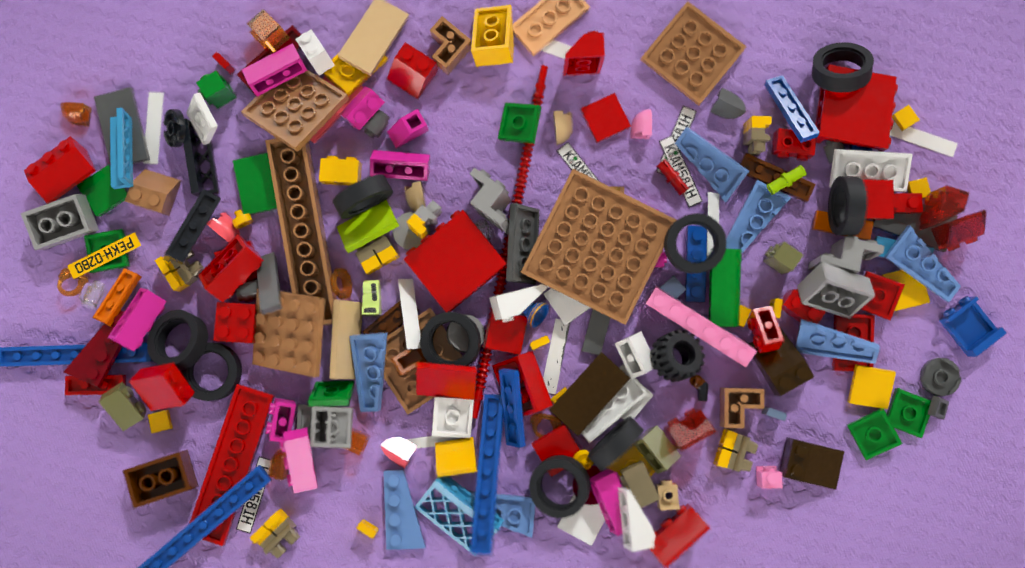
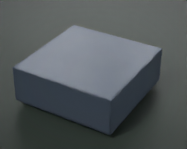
(673, 287)
(774, 413)

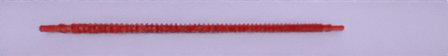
(538, 96)

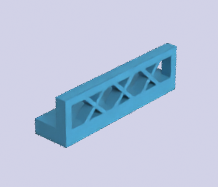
(121, 150)

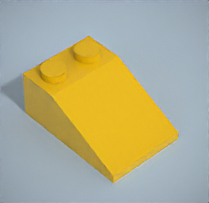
(493, 36)

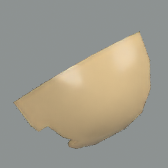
(563, 126)
(415, 196)

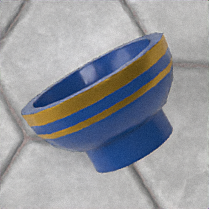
(536, 313)

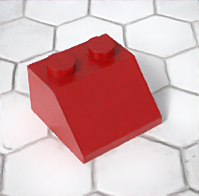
(412, 70)

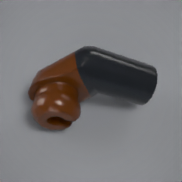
(701, 385)

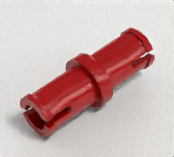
(672, 177)

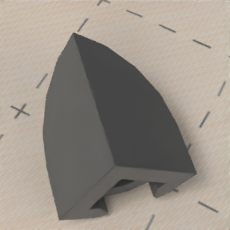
(728, 105)

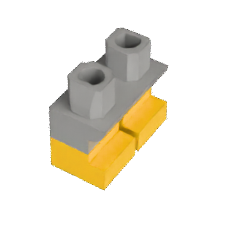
(423, 218)

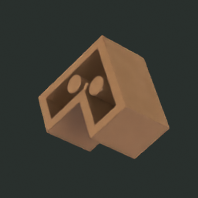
(453, 45)
(733, 404)

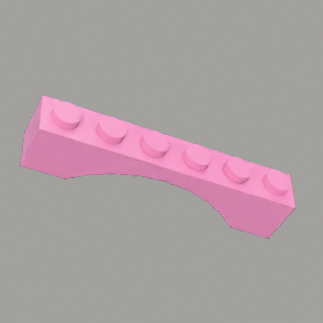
(700, 326)

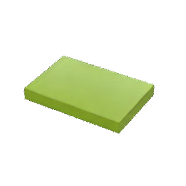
(367, 226)

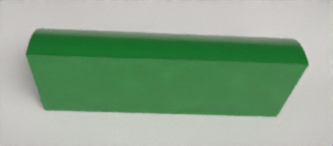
(725, 290)

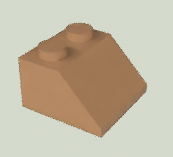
(153, 192)

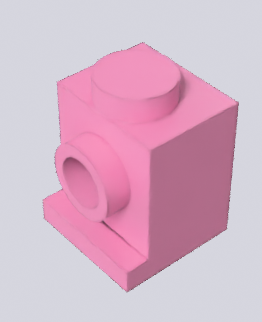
(768, 477)

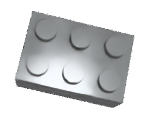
(59, 222)
(835, 290)

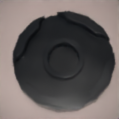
(175, 127)

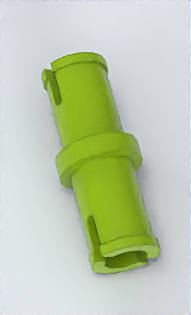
(786, 179)

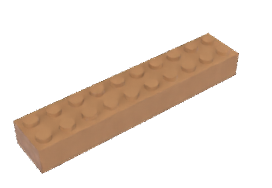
(301, 223)

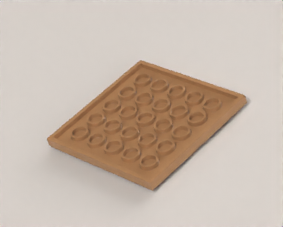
(598, 246)

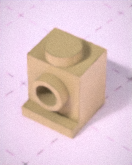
(664, 503)

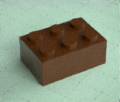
(160, 478)

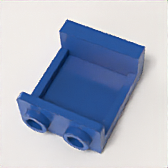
(971, 327)

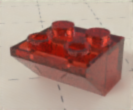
(942, 205)

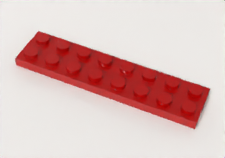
(233, 452)

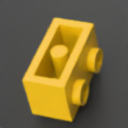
(340, 171)

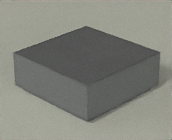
(938, 407)

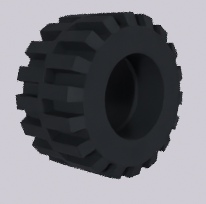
(689, 350)

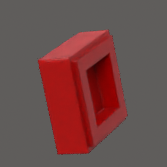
(224, 63)

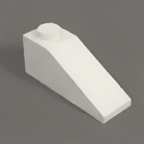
(515, 302)
(635, 526)

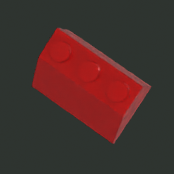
(585, 55)
(60, 170)
(230, 268)
(532, 386)
(678, 534)

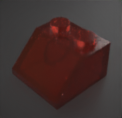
(960, 230)
(689, 429)

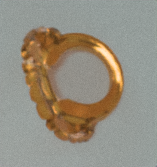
(65, 274)
(346, 283)
(536, 419)

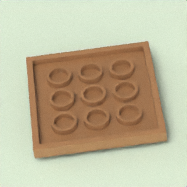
(693, 53)
(296, 108)
(290, 336)
(405, 386)

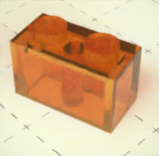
(267, 31)

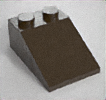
(783, 368)
(811, 463)

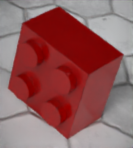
(235, 322)

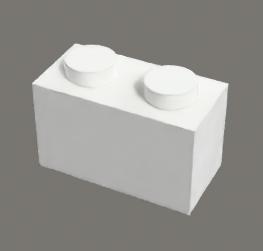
(315, 52)
(635, 355)

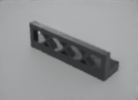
(194, 164)
(192, 227)

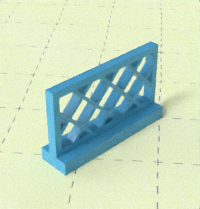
(465, 502)

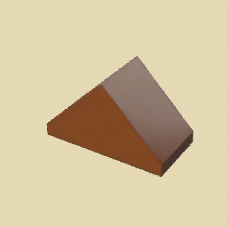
(407, 360)

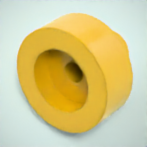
(241, 220)
(582, 457)

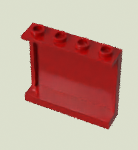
(859, 115)
(455, 261)

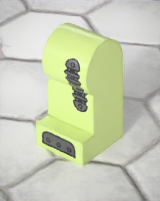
(371, 298)

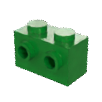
(215, 89)

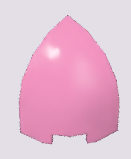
(642, 125)

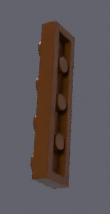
(767, 173)

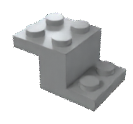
(491, 200)
(849, 253)
(326, 425)

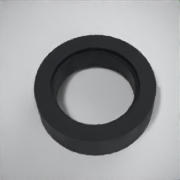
(842, 52)
(362, 196)
(847, 205)
(714, 229)
(434, 323)
(161, 330)
(233, 378)
(615, 443)
(546, 505)

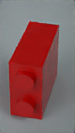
(162, 386)

